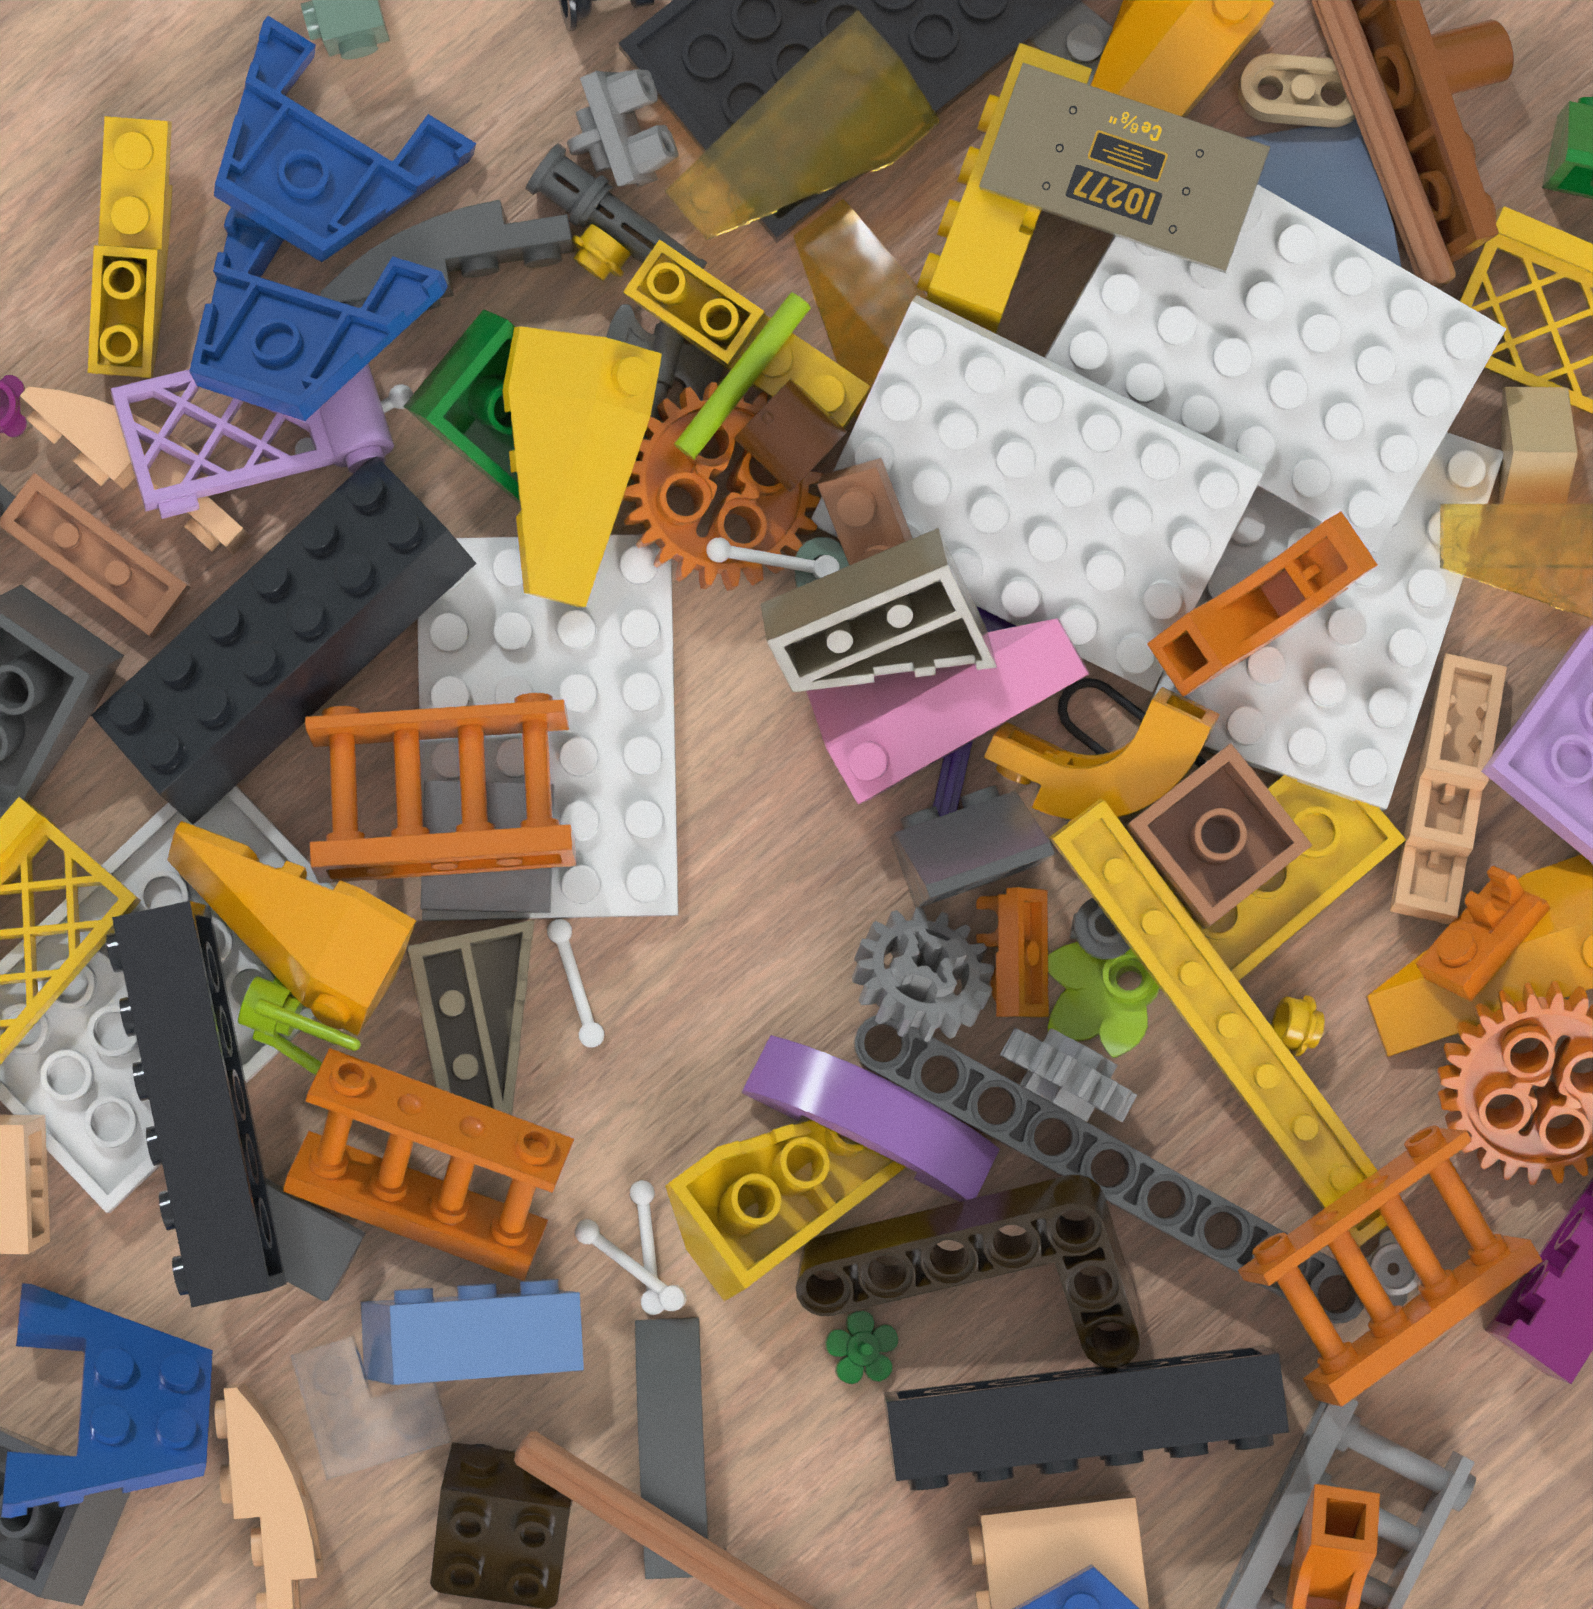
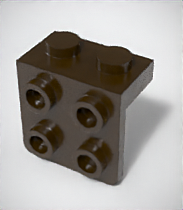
(498, 1530)

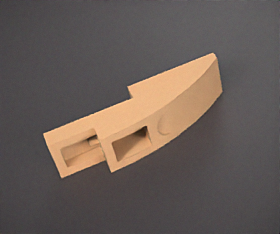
(104, 455)
(268, 1485)

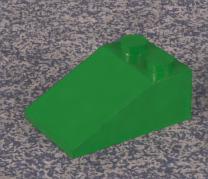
(466, 402)

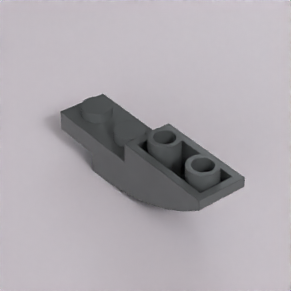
(463, 240)

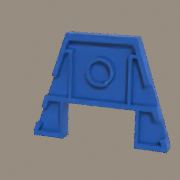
(308, 175)
(289, 344)
(138, 1406)

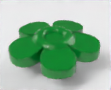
(862, 1348)

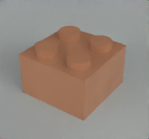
(1217, 836)

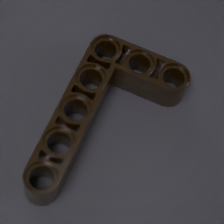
(987, 1255)

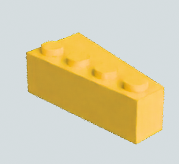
(984, 230)

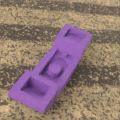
(874, 1114)

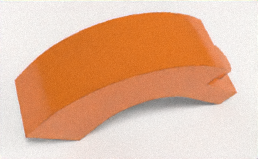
(1262, 605)
(1333, 1549)

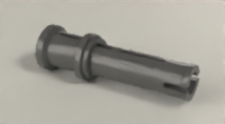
(592, 196)

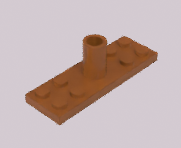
(1420, 78)

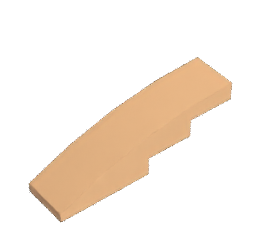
(1448, 789)

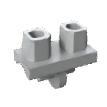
(613, 131)

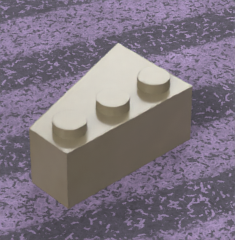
(878, 618)
(473, 1009)

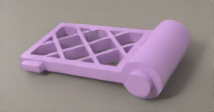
(343, 434)

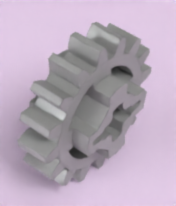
(922, 974)
(1068, 1074)

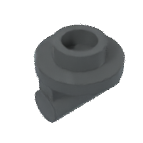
(1096, 932)

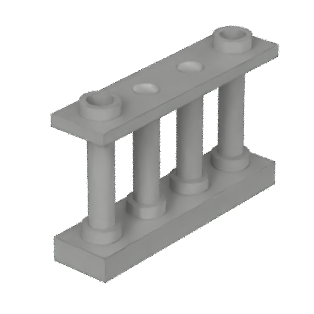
(1276, 1536)

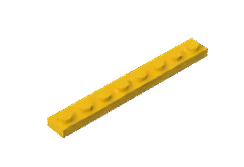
(1216, 1008)

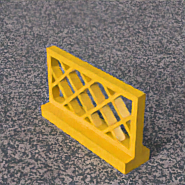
(1556, 252)
(22, 836)

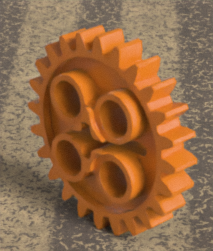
(770, 511)
(1489, 1069)

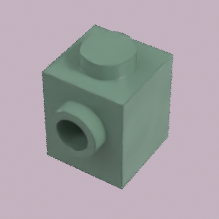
(346, 26)

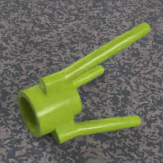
(273, 1010)

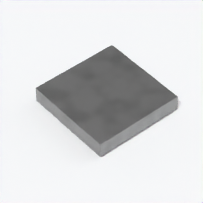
(484, 891)

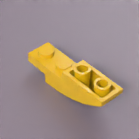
(130, 247)
(726, 325)

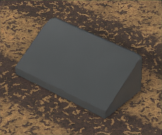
(312, 1243)

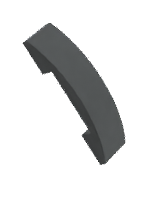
(671, 1428)

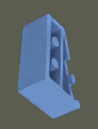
(472, 1333)

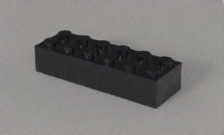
(283, 639)
(197, 1103)
(1086, 1414)

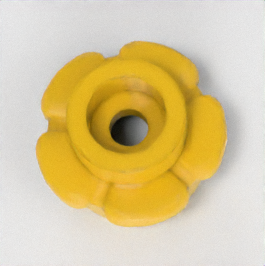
(600, 253)
(1298, 1024)

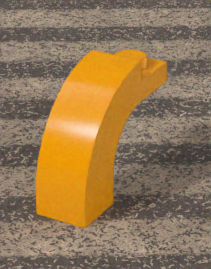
(1125, 778)

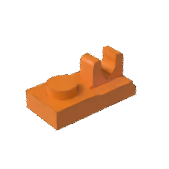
(1482, 935)
(1022, 953)

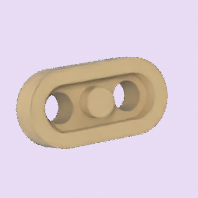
(1300, 89)

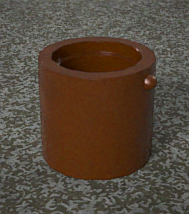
(790, 434)

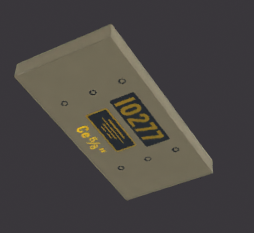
(1124, 167)

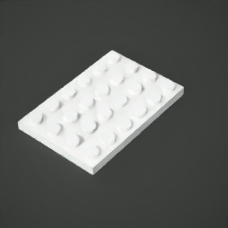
(1293, 357)
(1049, 487)
(1348, 681)
(617, 683)
(77, 1054)

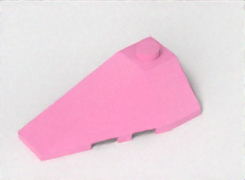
(907, 723)

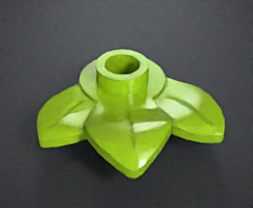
(1096, 1002)

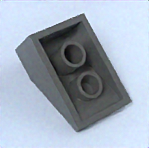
(48, 689)
(969, 846)
(55, 1547)

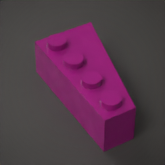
(1552, 1304)

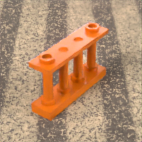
(476, 842)
(415, 1203)
(1444, 1294)

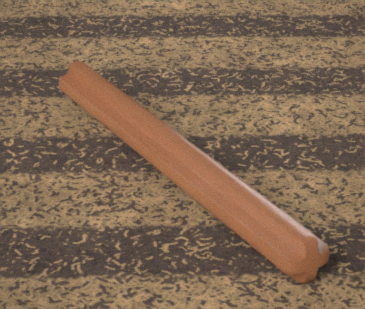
(1385, 141)
(651, 1526)

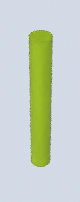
(742, 375)

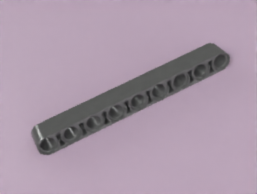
(1083, 1145)

